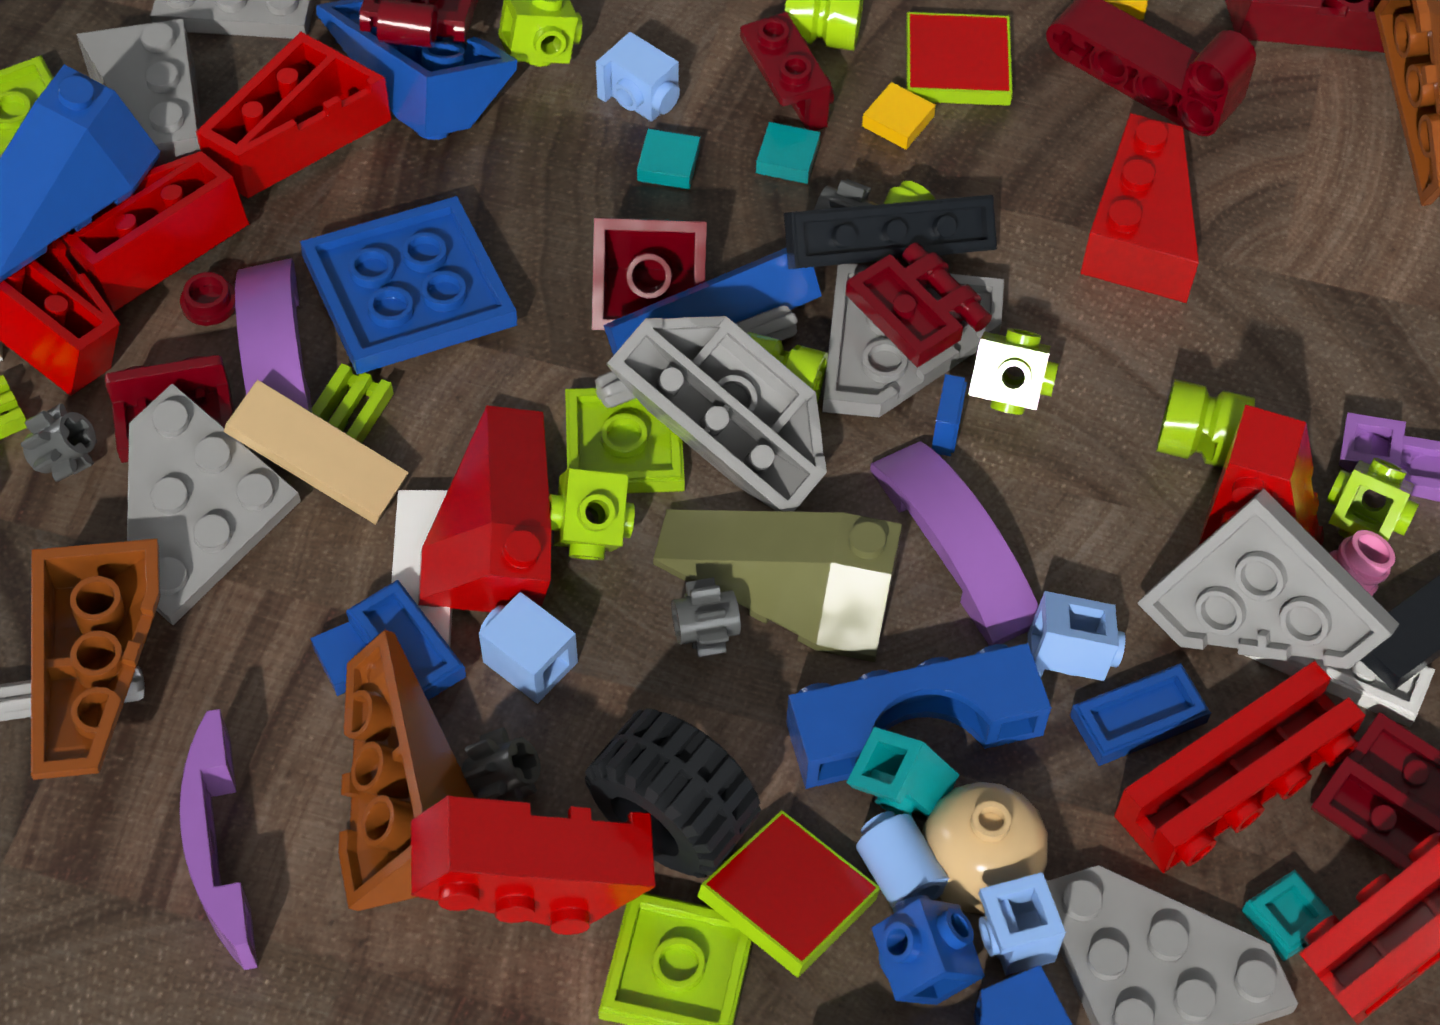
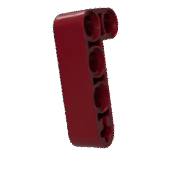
(1154, 68)

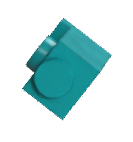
(902, 773)

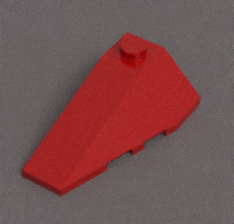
(493, 520)

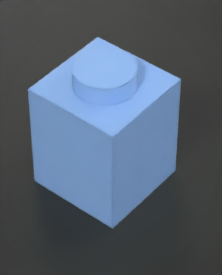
(527, 646)

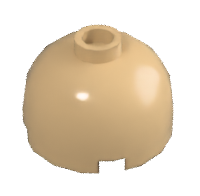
(984, 839)

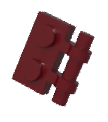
(907, 313)

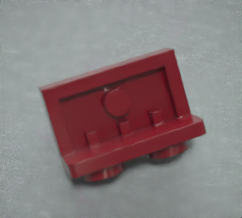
(790, 68)
(197, 377)

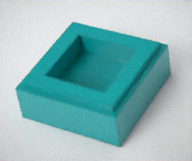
(788, 152)
(668, 159)
(1286, 914)

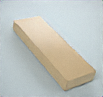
(316, 451)

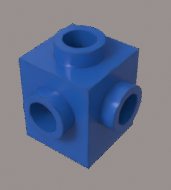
(927, 950)

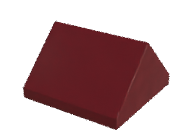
(643, 263)

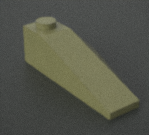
(802, 570)

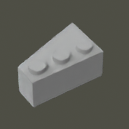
(154, 78)

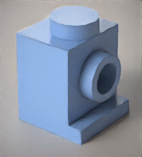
(638, 77)
(1075, 636)
(1021, 923)

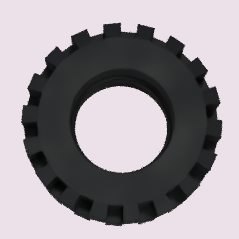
(685, 781)

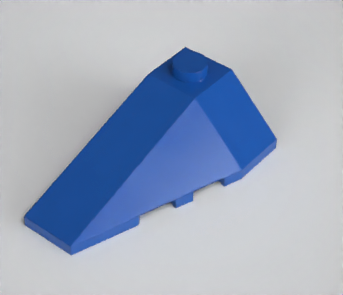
(426, 86)
(66, 165)

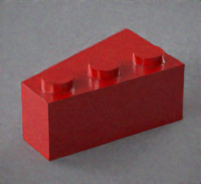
(294, 114)
(1145, 215)
(157, 230)
(58, 321)
(1271, 455)
(529, 865)

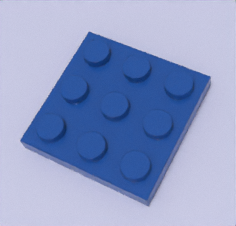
(408, 284)

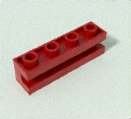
(1238, 769)
(1384, 939)

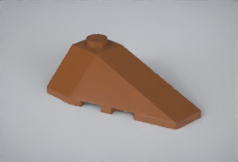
(1412, 54)
(86, 641)
(395, 773)

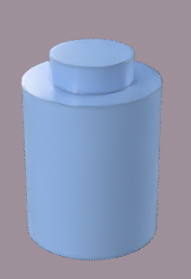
(900, 858)

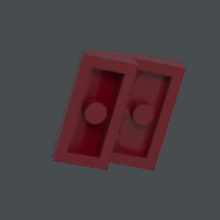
(1386, 792)

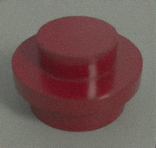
(207, 299)

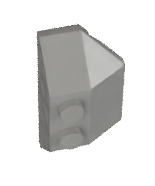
(728, 404)

